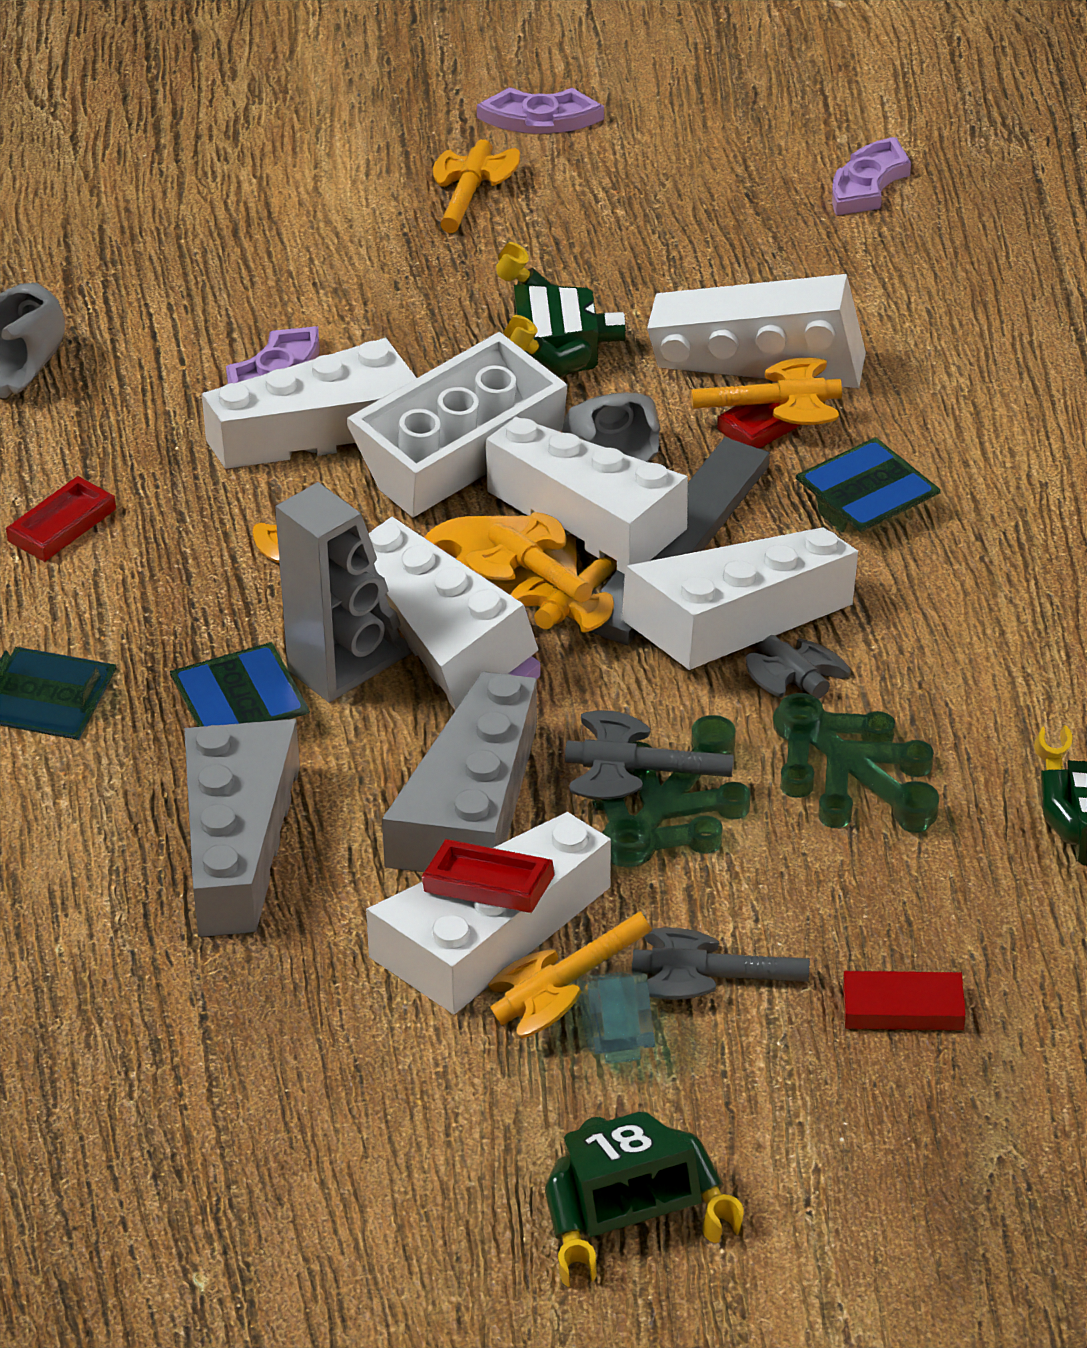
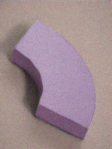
(540, 112)
(870, 169)
(283, 350)

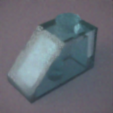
(616, 1014)

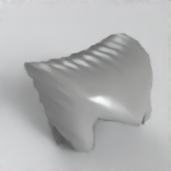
(617, 422)

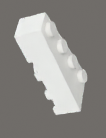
(759, 325)
(300, 405)
(592, 490)
(738, 593)
(449, 611)
(459, 945)

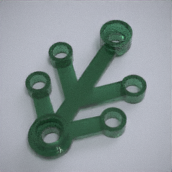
(804, 721)
(638, 837)

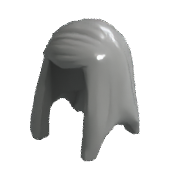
(29, 334)

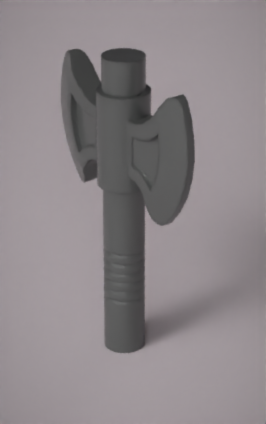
(800, 666)
(616, 754)
(685, 961)

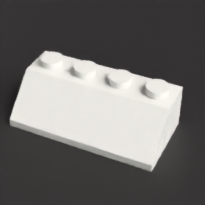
(435, 429)

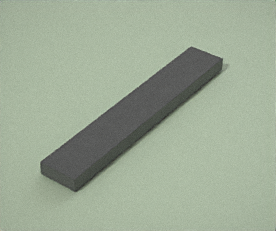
(712, 498)

